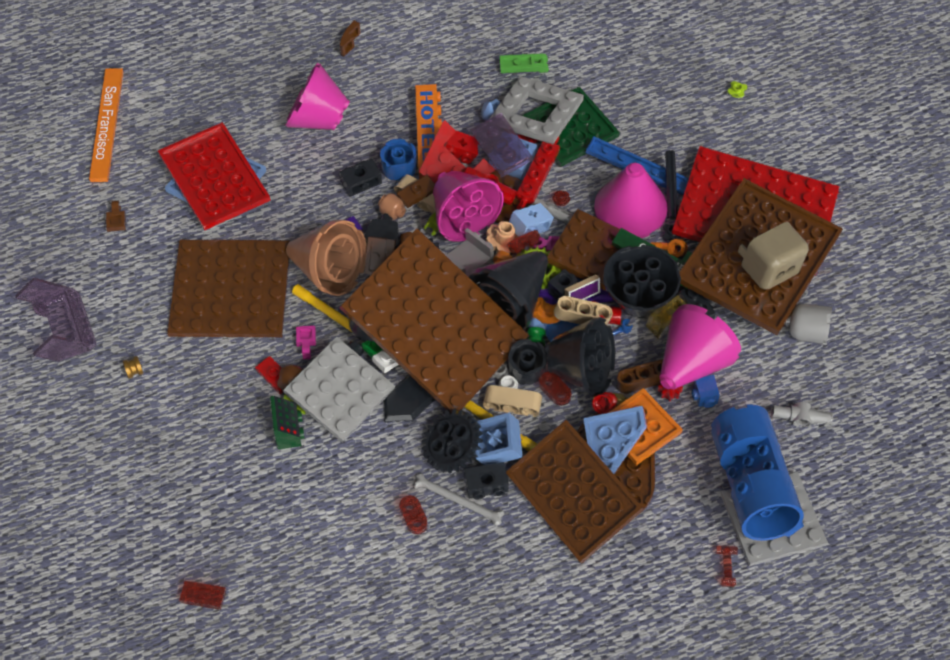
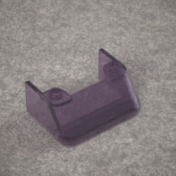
(66, 318)

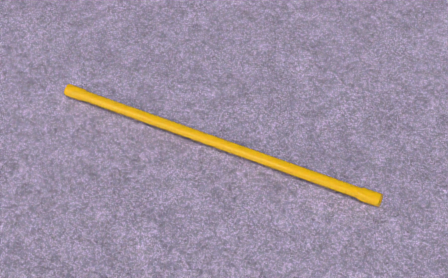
(308, 297)

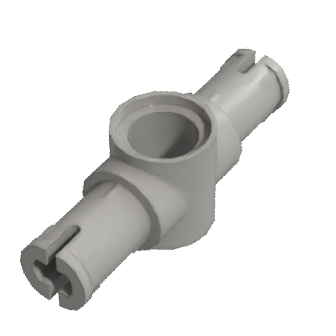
(802, 414)

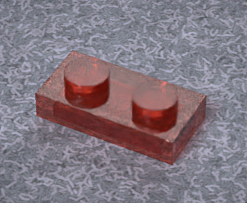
(202, 595)

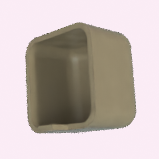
(774, 256)

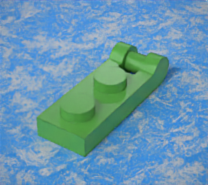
(524, 63)

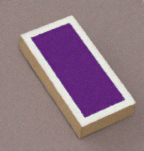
(585, 288)

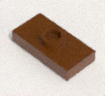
(416, 191)

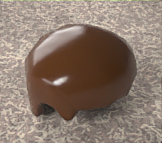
(287, 375)

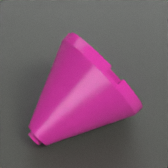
(632, 202)
(696, 347)

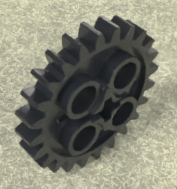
(452, 441)

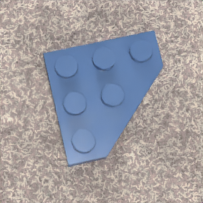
(615, 434)

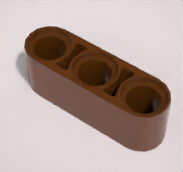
(634, 374)

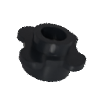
(668, 234)

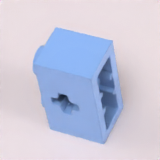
(530, 219)

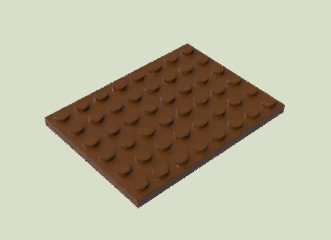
(716, 264)
(434, 321)

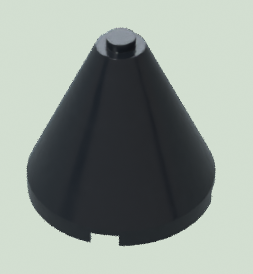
(514, 284)

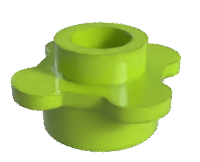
(737, 89)

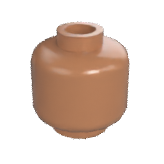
(392, 206)

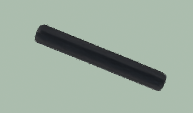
(671, 184)

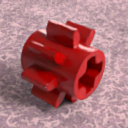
(670, 393)

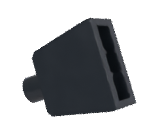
(383, 228)

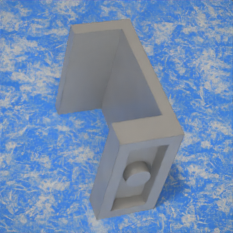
(471, 253)

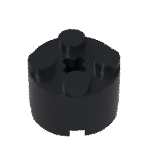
(527, 361)

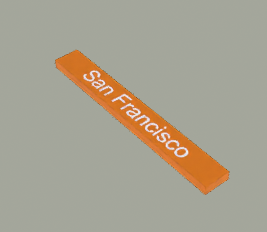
(106, 125)

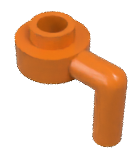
(671, 247)

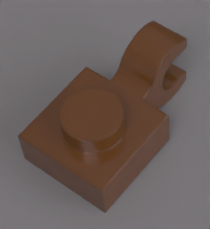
(116, 219)

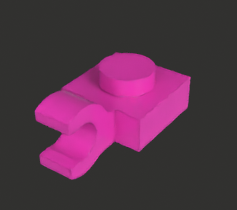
(306, 337)

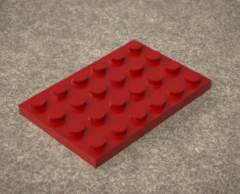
(214, 176)

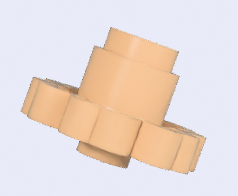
(501, 235)

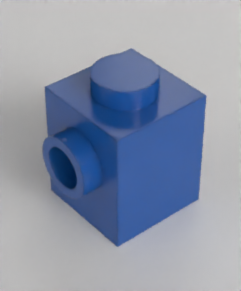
(705, 391)

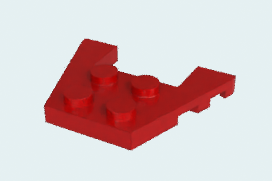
(441, 160)

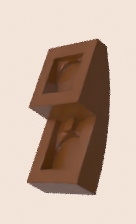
(348, 37)

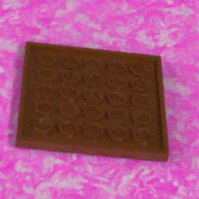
(229, 289)

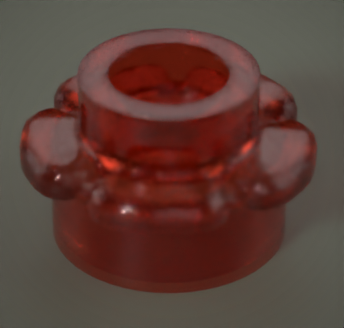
(561, 201)

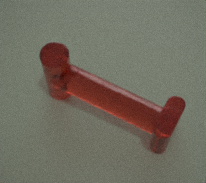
(727, 551)

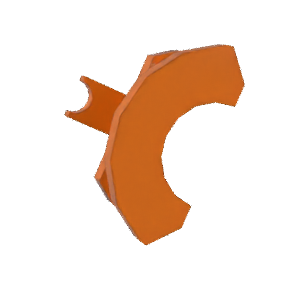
(545, 312)

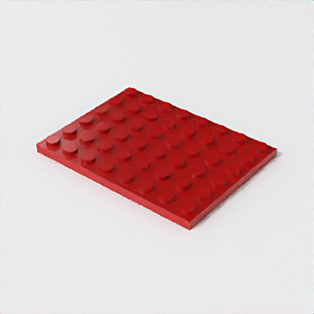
(718, 176)

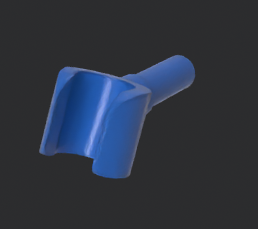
(625, 329)

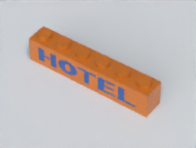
(427, 119)

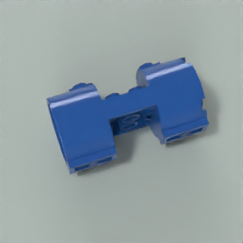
(756, 473)

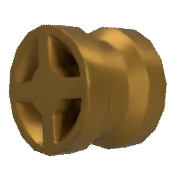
(133, 367)

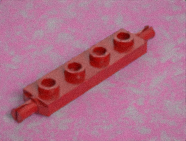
(537, 173)

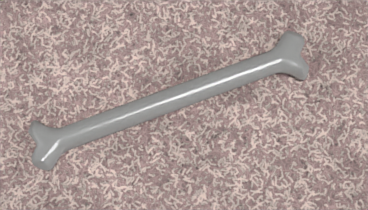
(494, 516)

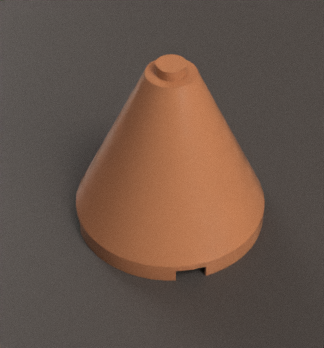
(331, 256)

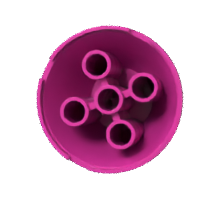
(319, 103)
(465, 203)

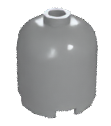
(810, 323)

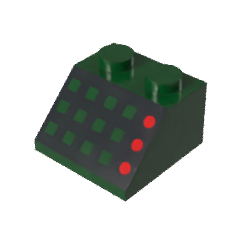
(286, 423)

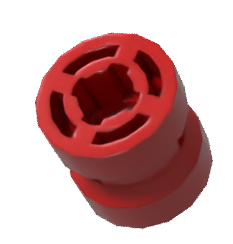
(600, 403)

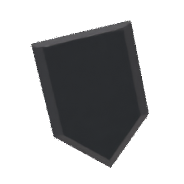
(406, 401)

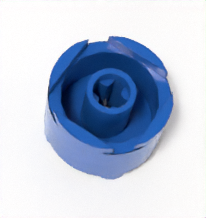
(398, 159)

